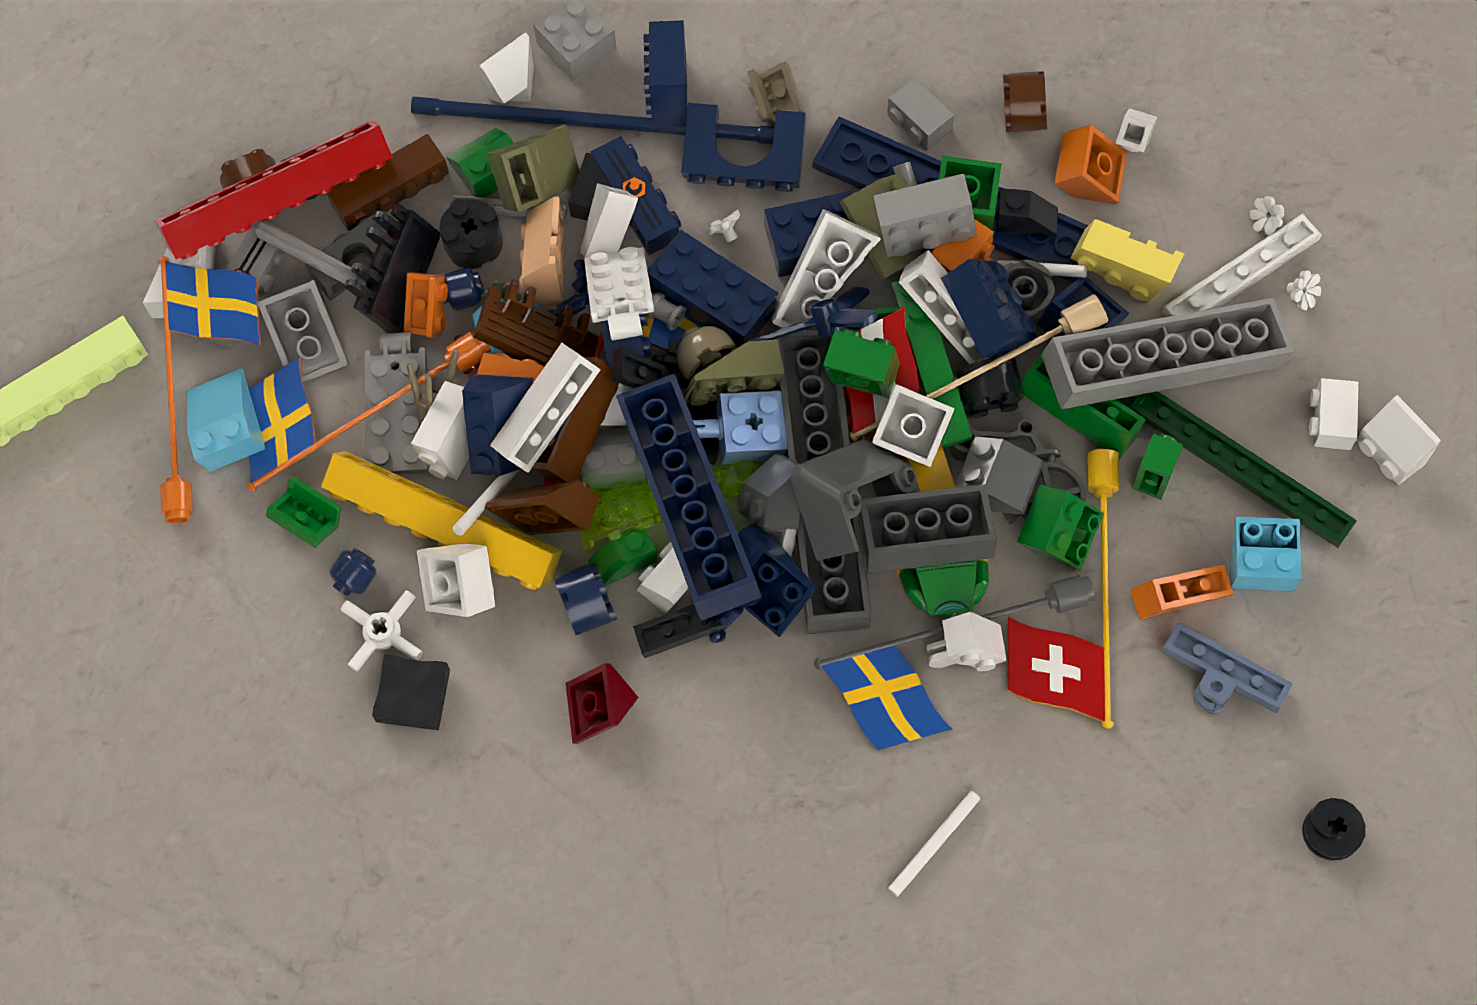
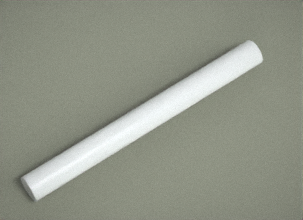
(479, 506)
(934, 843)

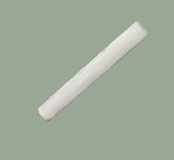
(1059, 269)

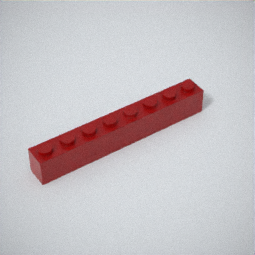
(274, 190)

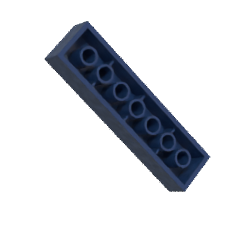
(688, 497)

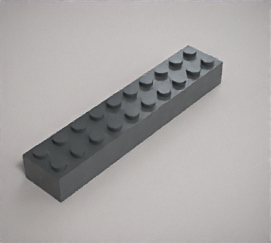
(813, 427)

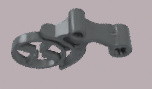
(1031, 444)

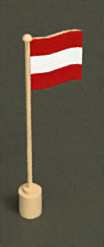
(869, 408)

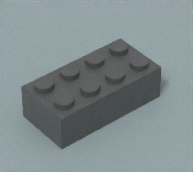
(927, 528)

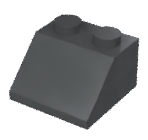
(1004, 470)
(770, 496)

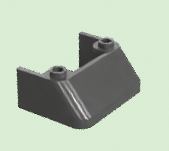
(830, 495)

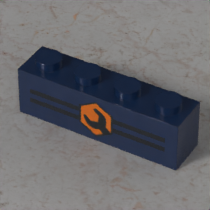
(651, 218)

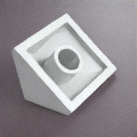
(510, 72)

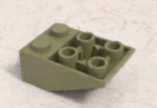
(534, 169)
(749, 368)

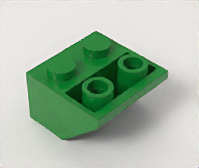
(1060, 526)

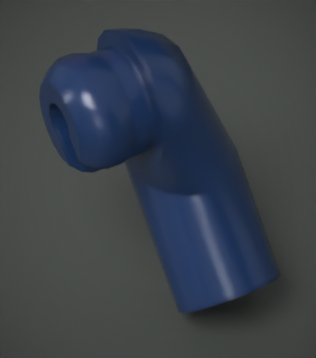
(727, 618)

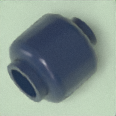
(463, 288)
(352, 572)

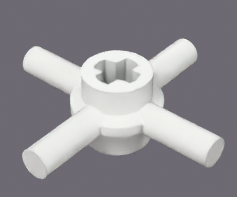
(377, 621)

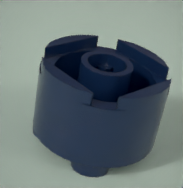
(585, 598)

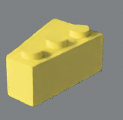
(1126, 262)

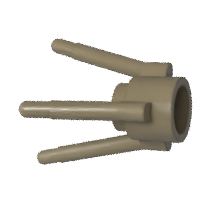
(424, 403)

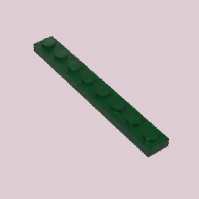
(1244, 467)

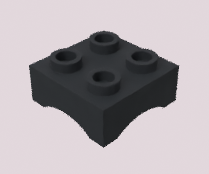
(411, 692)

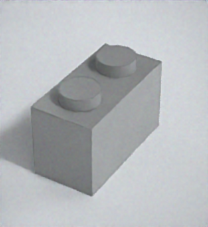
(920, 114)

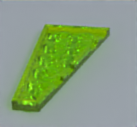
(634, 505)

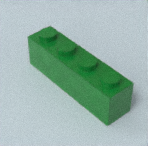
(1104, 423)

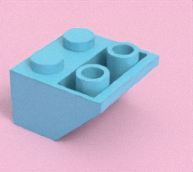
(1265, 554)

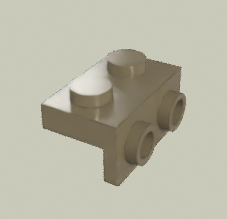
(774, 91)

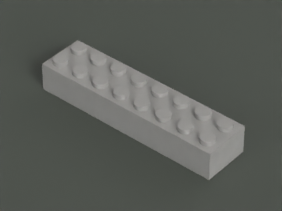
(1166, 353)

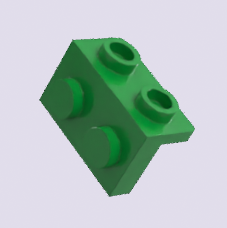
(305, 513)

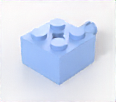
(733, 426)

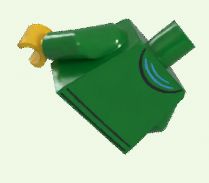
(946, 587)

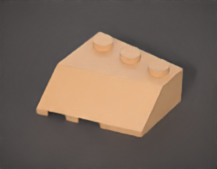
(543, 252)

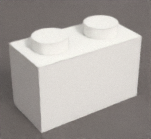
(1334, 414)

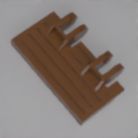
(531, 336)

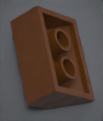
(547, 507)

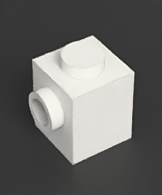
(1136, 130)

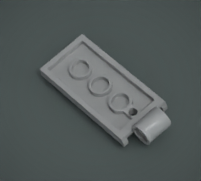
(394, 426)

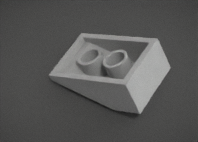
(304, 329)

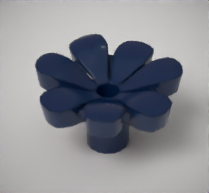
(581, 282)

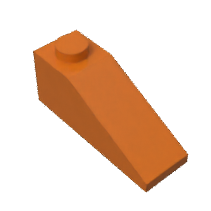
(1181, 591)

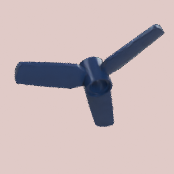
(831, 316)

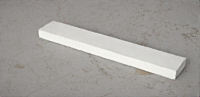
(1246, 268)

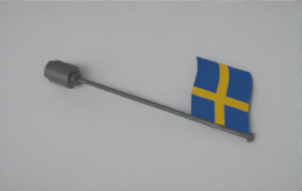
(887, 691)

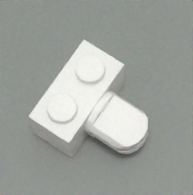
(969, 642)

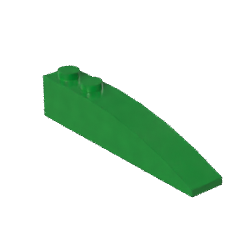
(933, 364)

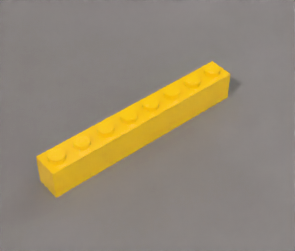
(434, 517)

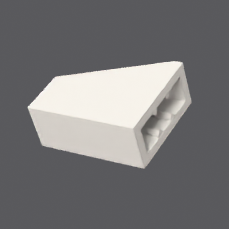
(607, 220)

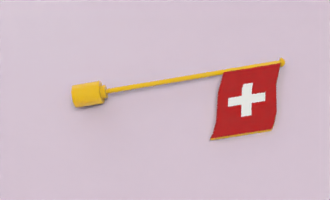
(1059, 666)

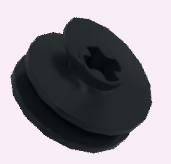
(1350, 829)

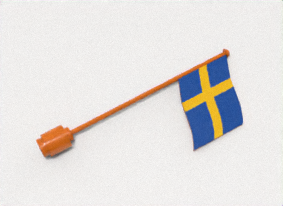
(208, 307)
(288, 419)

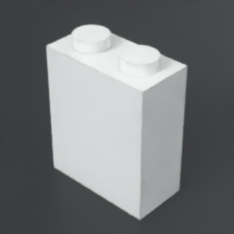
(443, 434)

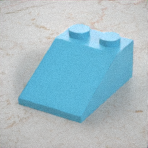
(222, 421)

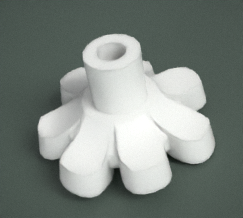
(1267, 215)
(725, 227)
(1304, 289)

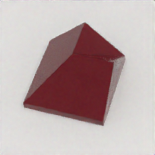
(597, 702)

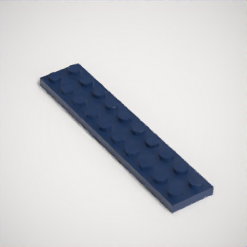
(866, 156)

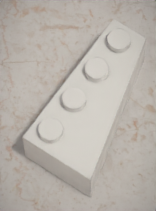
(824, 265)

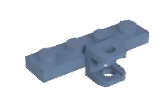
(1224, 672)

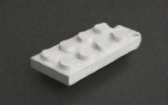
(619, 290)

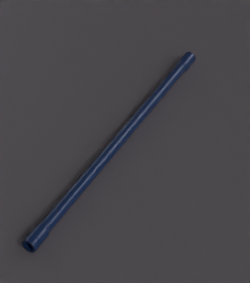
(437, 107)

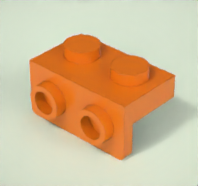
(425, 304)

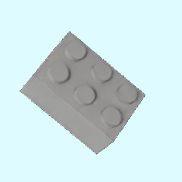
(925, 215)

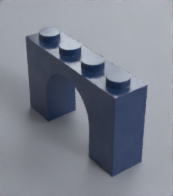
(779, 167)

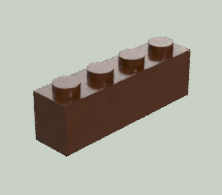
(401, 178)
(575, 438)

